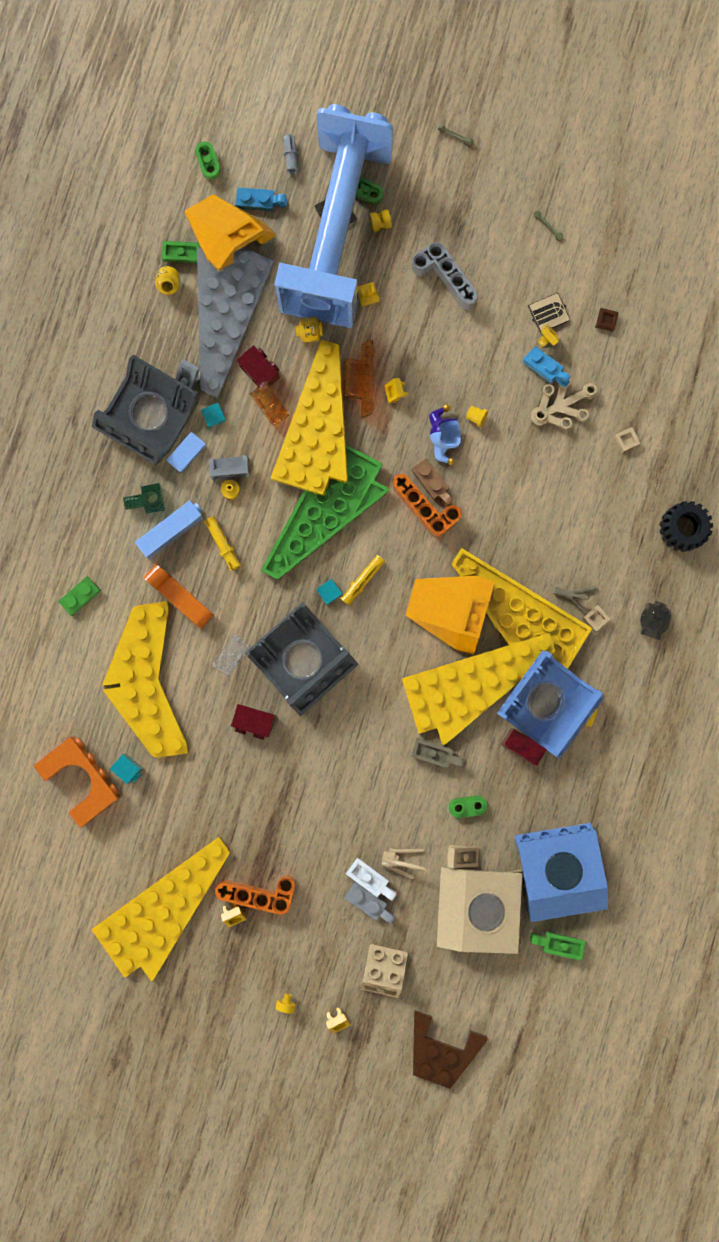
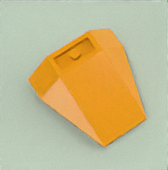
(224, 229)
(451, 608)

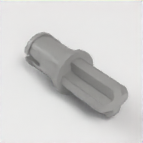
(290, 154)

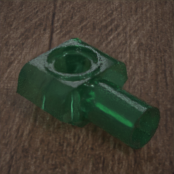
(142, 499)

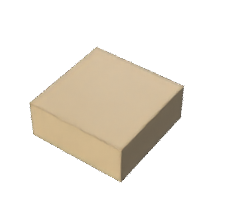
(626, 440)
(596, 618)

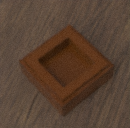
(606, 319)

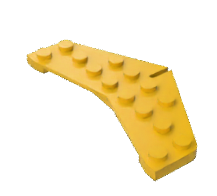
(140, 693)

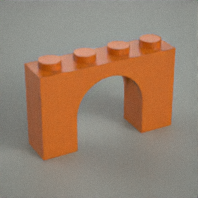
(102, 792)

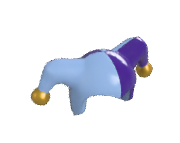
(444, 434)

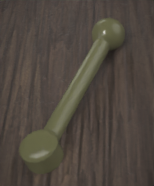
(442, 128)
(559, 236)

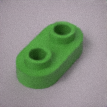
(209, 161)
(368, 188)
(467, 806)

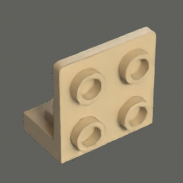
(384, 971)

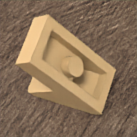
(462, 856)

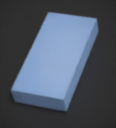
(186, 452)

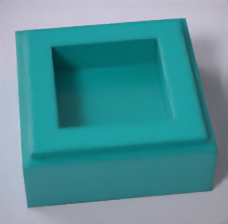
(213, 415)
(329, 591)

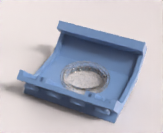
(551, 704)

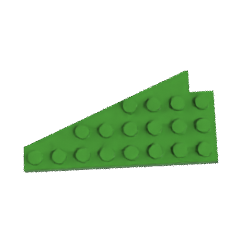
(321, 517)

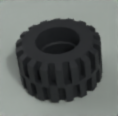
(696, 515)

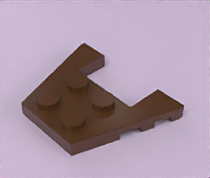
(438, 1060)

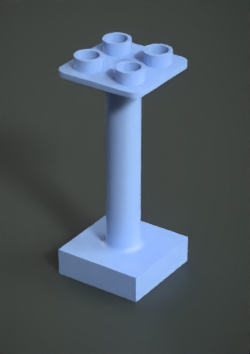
(319, 288)

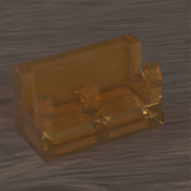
(269, 404)

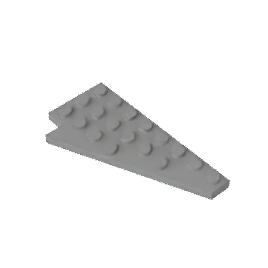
(224, 311)

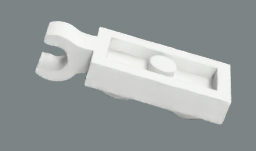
(370, 879)

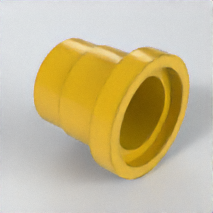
(477, 415)

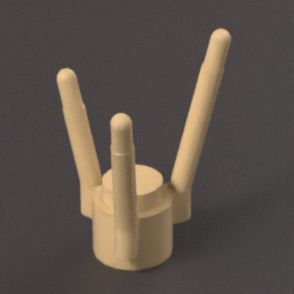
(391, 861)

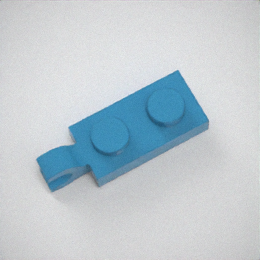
(259, 199)
(546, 367)

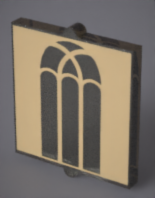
(549, 311)

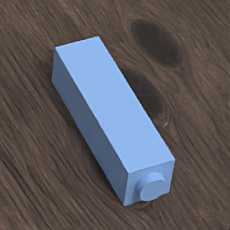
(169, 529)

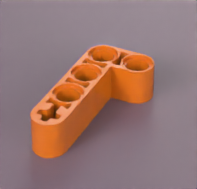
(423, 503)
(178, 596)
(254, 892)

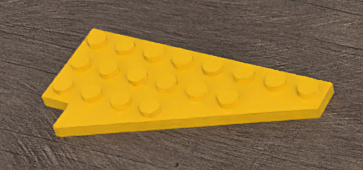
(316, 436)
(524, 614)
(464, 689)
(153, 921)

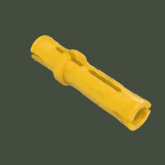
(220, 539)
(357, 586)

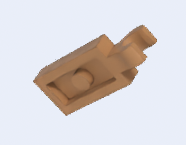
(432, 481)

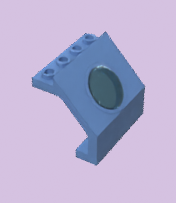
(562, 872)

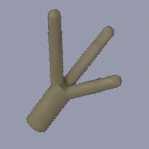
(577, 594)

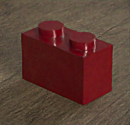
(257, 367)
(252, 721)
(524, 746)

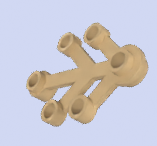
(562, 406)

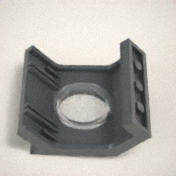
(147, 411)
(301, 659)

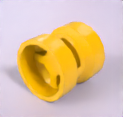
(380, 220)

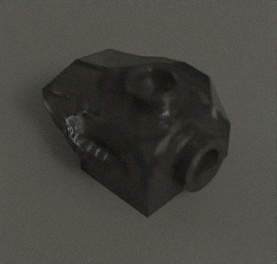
(655, 620)

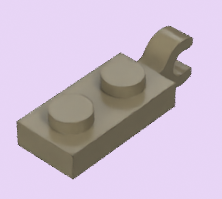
(435, 754)

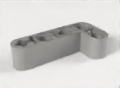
(447, 277)

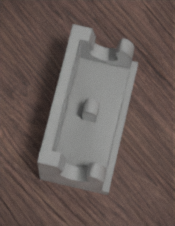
(229, 467)

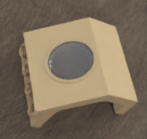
(480, 910)

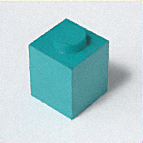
(127, 769)

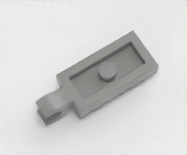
(368, 903)

